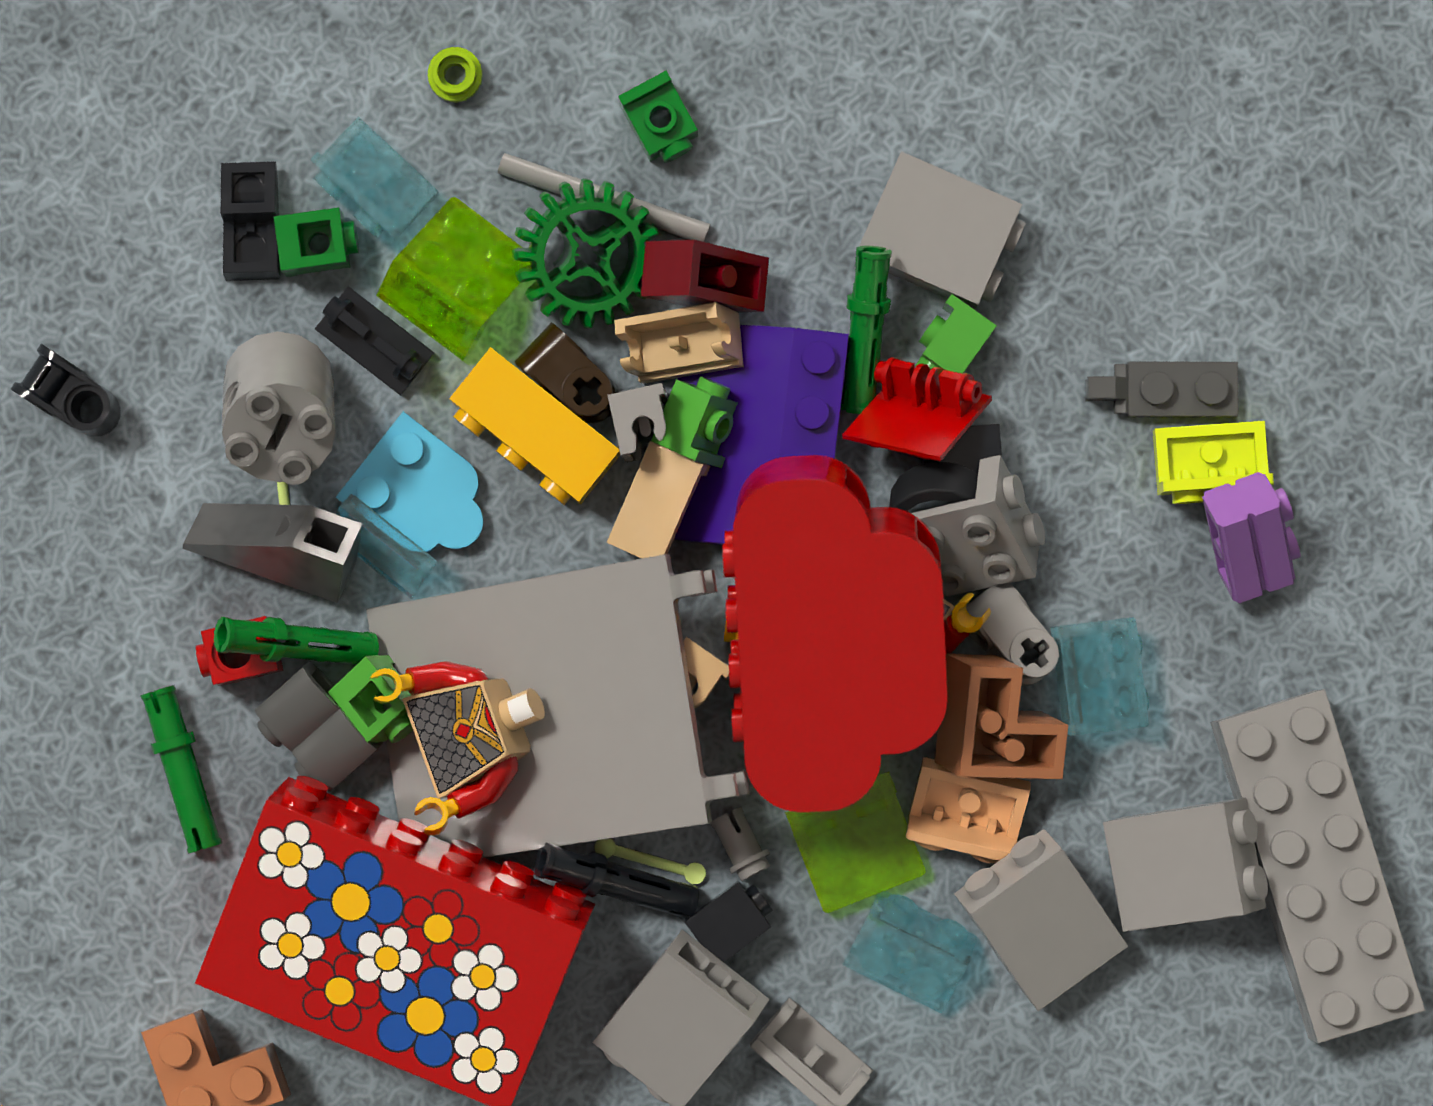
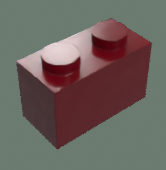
(704, 273)

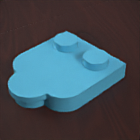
(419, 487)

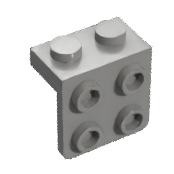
(986, 537)

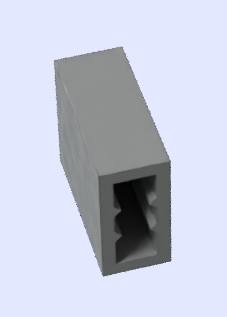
(943, 230)
(1186, 865)
(1040, 918)
(680, 1021)

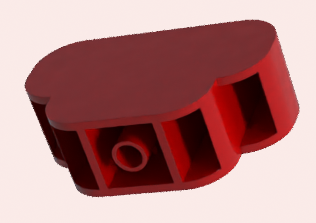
(832, 631)

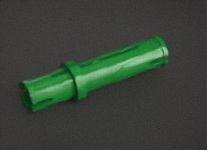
(868, 308)
(241, 636)
(181, 768)

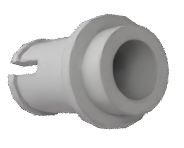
(741, 844)

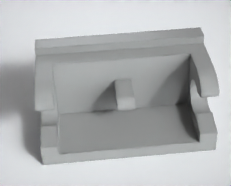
(637, 411)
(810, 1057)

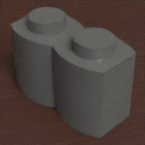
(313, 728)

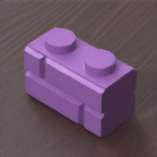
(1251, 536)

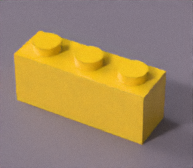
(533, 428)

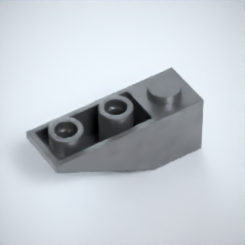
(280, 542)

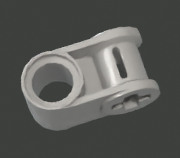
(1013, 631)

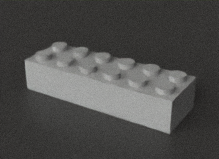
(1319, 867)

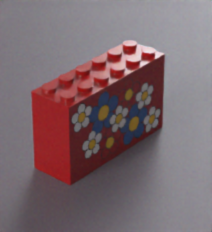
(395, 941)

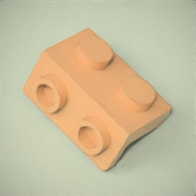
(966, 812)

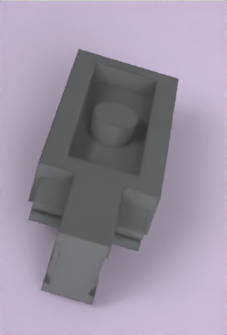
(1169, 389)

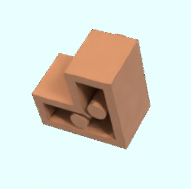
(987, 731)
(195, 1075)

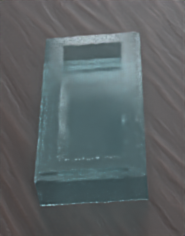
(388, 549)

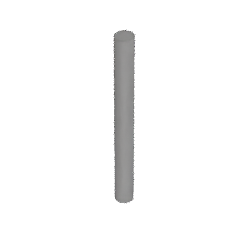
(550, 179)

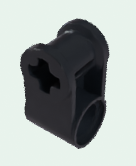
(61, 389)

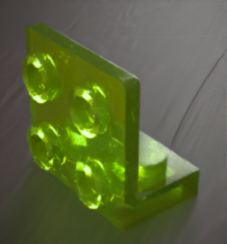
(453, 277)
(857, 847)

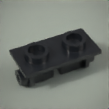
(373, 340)

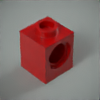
(214, 664)

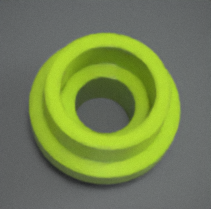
(455, 57)

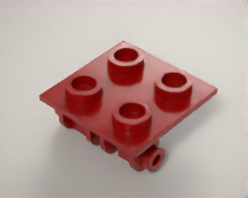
(918, 409)

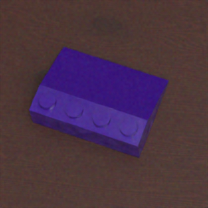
(784, 408)

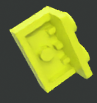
(1206, 457)

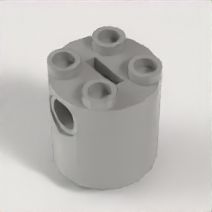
(278, 407)

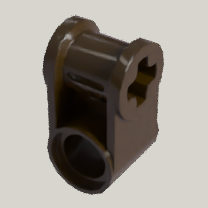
(563, 369)

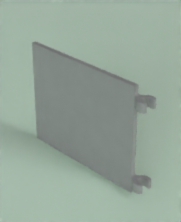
(615, 695)

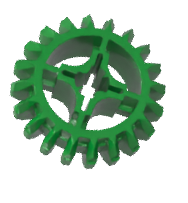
(566, 268)

